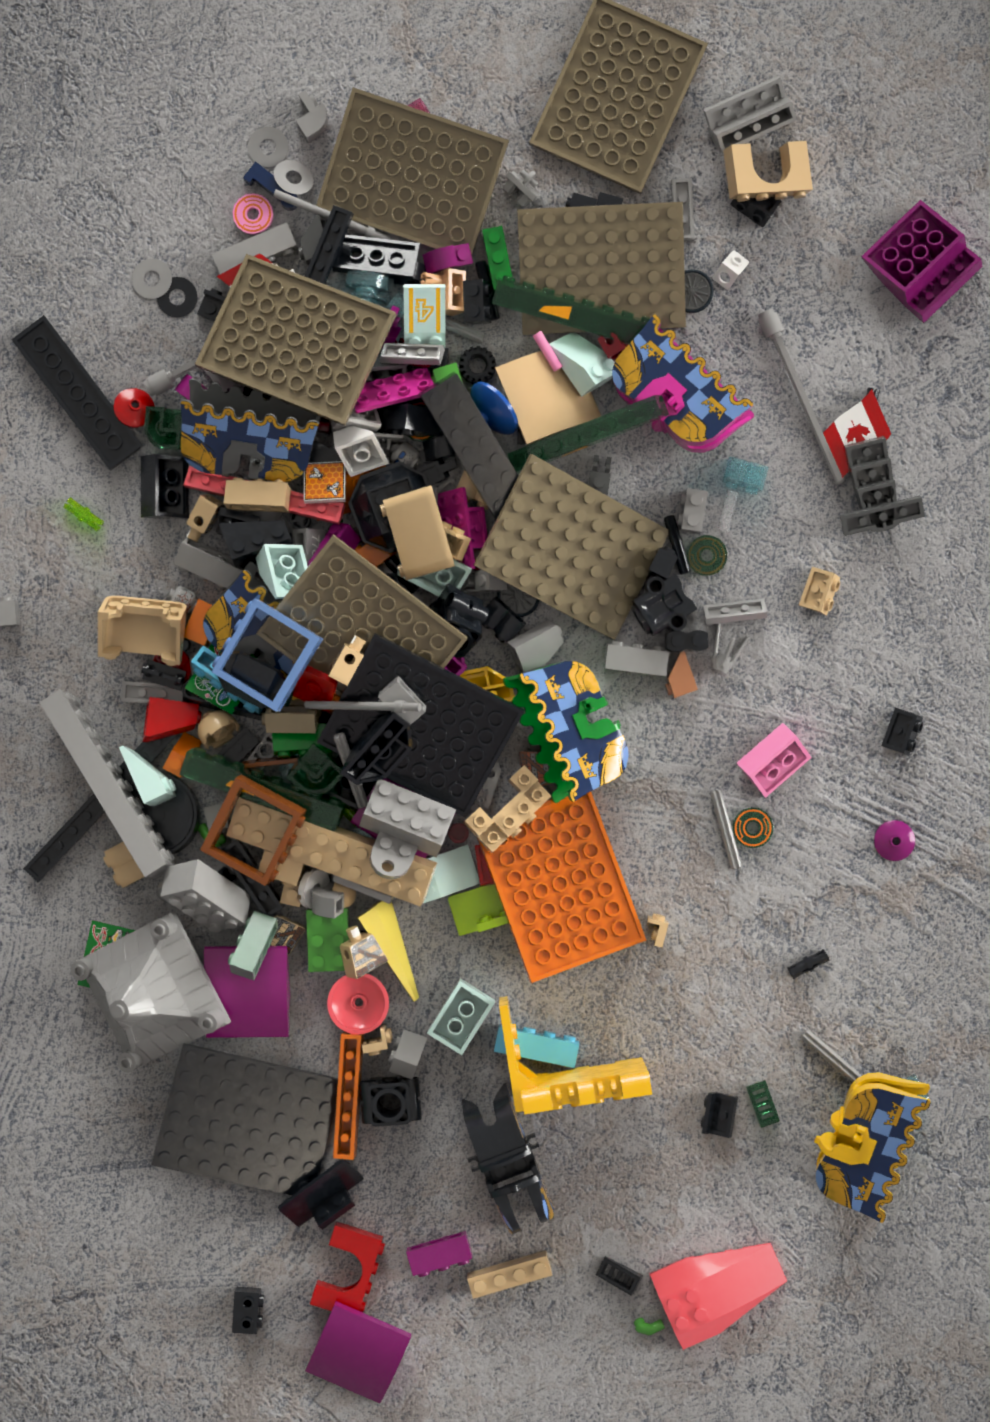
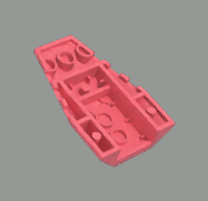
(715, 1289)

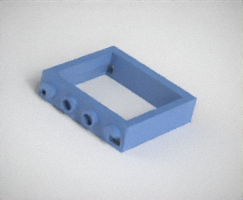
(295, 673)

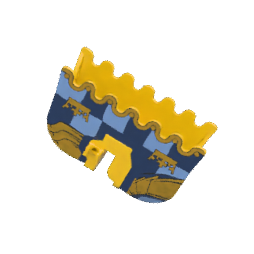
(868, 1141)

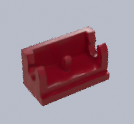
(612, 347)

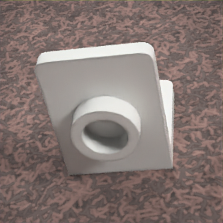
(733, 266)

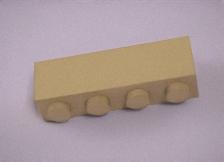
(509, 1274)

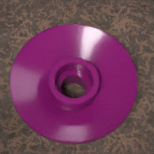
(885, 835)

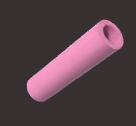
(547, 351)

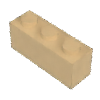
(257, 495)

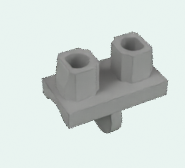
(528, 193)

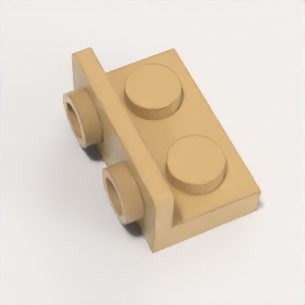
(820, 591)
(659, 932)

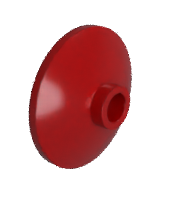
(126, 413)

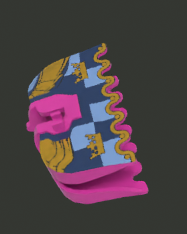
(703, 408)

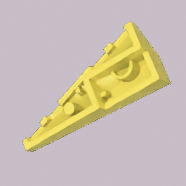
(383, 924)

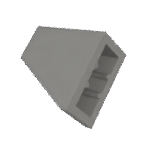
(536, 646)

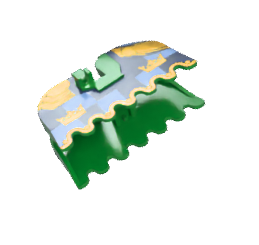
(577, 751)

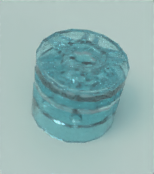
(368, 286)

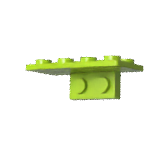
(477, 910)

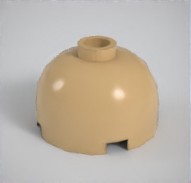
(216, 728)

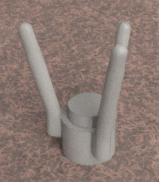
(723, 662)

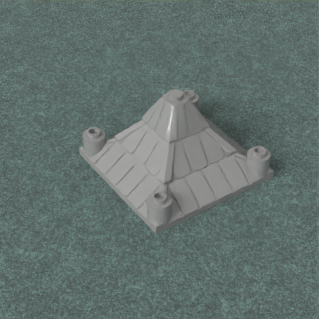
(152, 991)

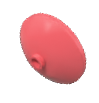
(356, 1018)

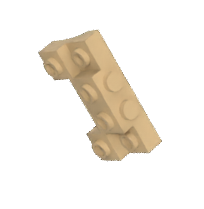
(509, 819)

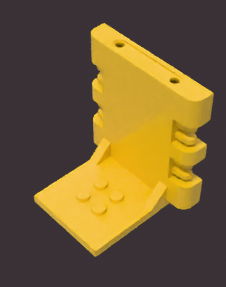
(576, 1087)

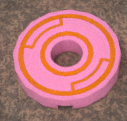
(250, 202)

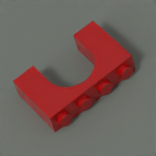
(365, 1247)

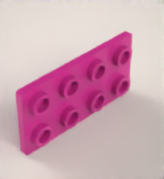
(393, 390)
(455, 511)

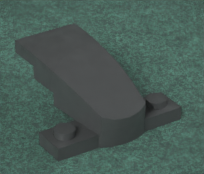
(875, 490)

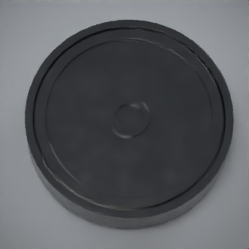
(176, 818)

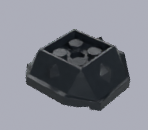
(369, 495)

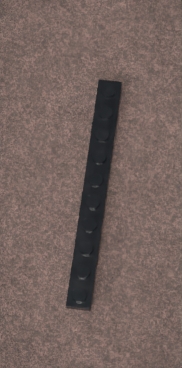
(328, 247)
(85, 818)

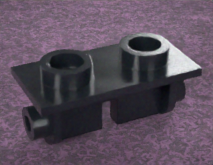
(163, 675)

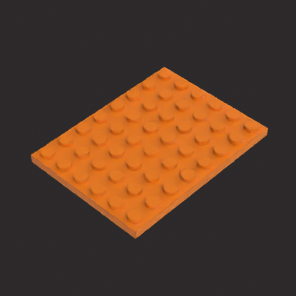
(563, 889)

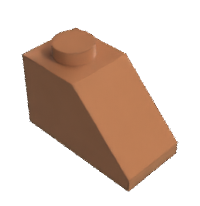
(680, 677)

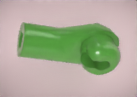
(203, 830)
(648, 1329)

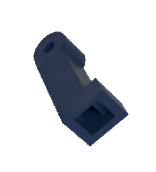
(266, 181)

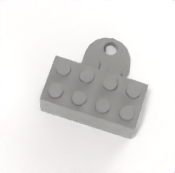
(403, 826)
(204, 895)

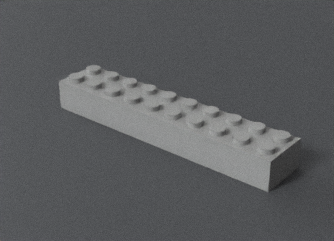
(107, 783)

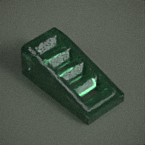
(770, 1120)

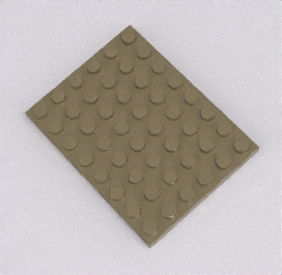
(618, 94)
(412, 172)
(607, 255)
(295, 339)
(571, 547)
(351, 597)

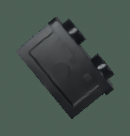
(719, 1114)

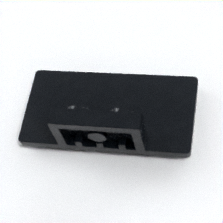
(324, 1197)

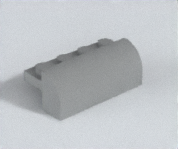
(749, 114)

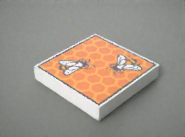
(325, 482)

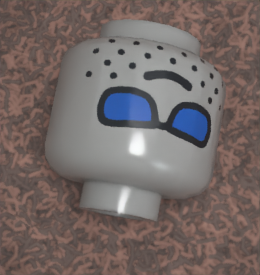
(405, 454)

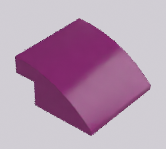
(922, 260)
(254, 1006)
(358, 1352)

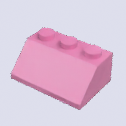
(774, 760)

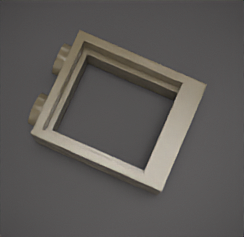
(292, 719)

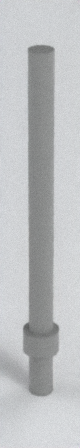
(367, 231)
(398, 706)

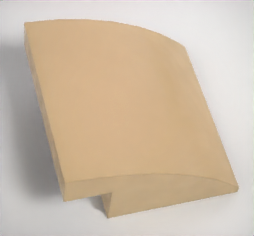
(543, 398)

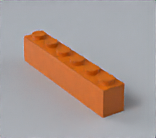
(348, 1096)

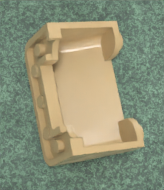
(418, 533)
(141, 628)

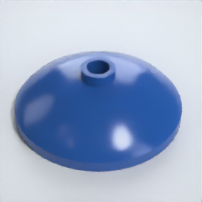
(494, 408)

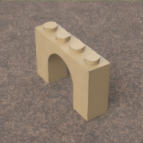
(746, 184)

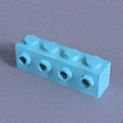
(203, 667)

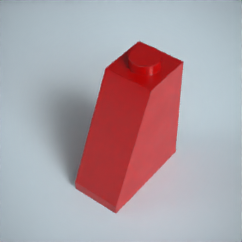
(169, 718)

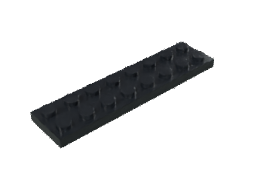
(76, 392)

